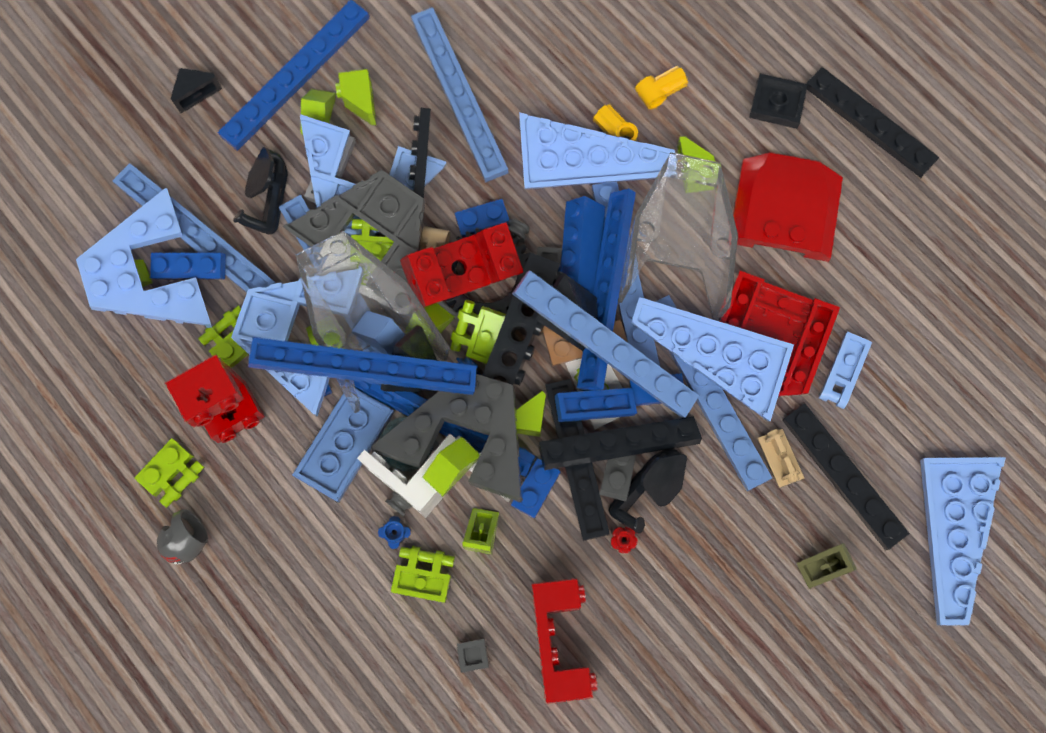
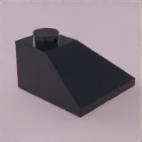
(577, 295)
(412, 345)

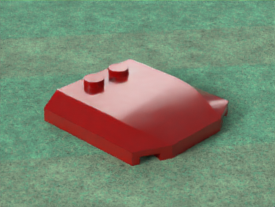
(787, 204)
(787, 318)

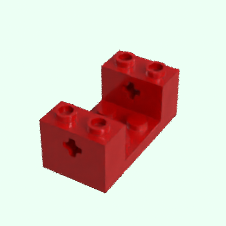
(486, 260)
(209, 396)
(568, 683)

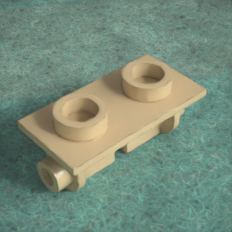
(780, 458)

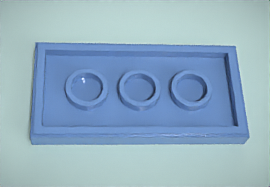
(333, 455)

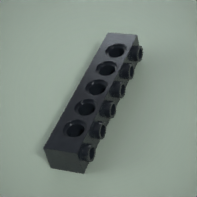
(514, 319)

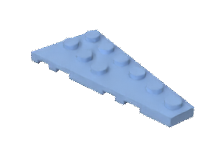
(574, 155)
(731, 357)
(958, 520)

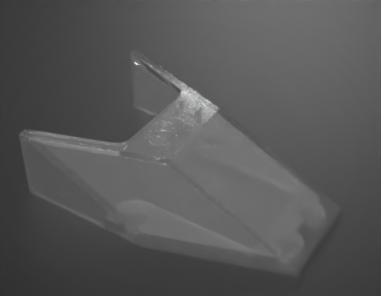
(688, 226)
(343, 284)

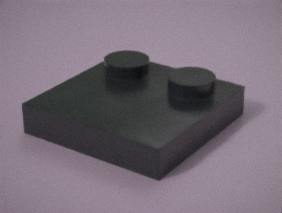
(778, 101)

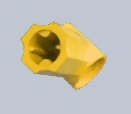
(656, 90)
(614, 124)

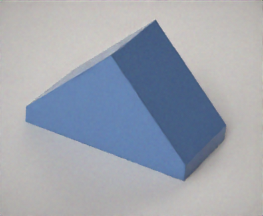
(378, 332)

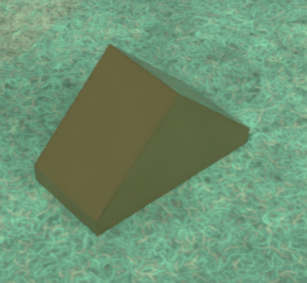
(826, 565)

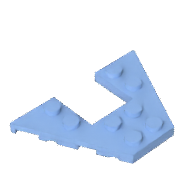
(324, 152)
(113, 279)
(271, 315)

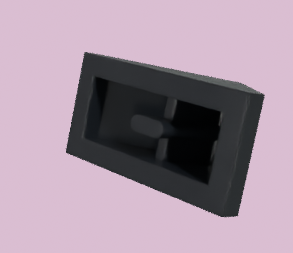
(192, 88)

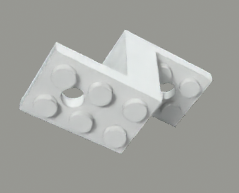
(417, 490)

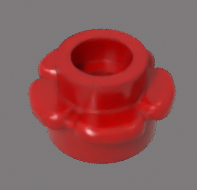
(624, 547)

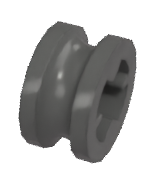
(518, 229)
(398, 503)

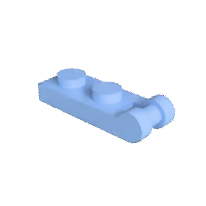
(845, 369)

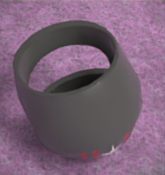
(175, 541)

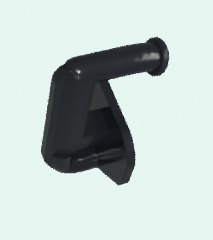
(258, 180)
(659, 478)

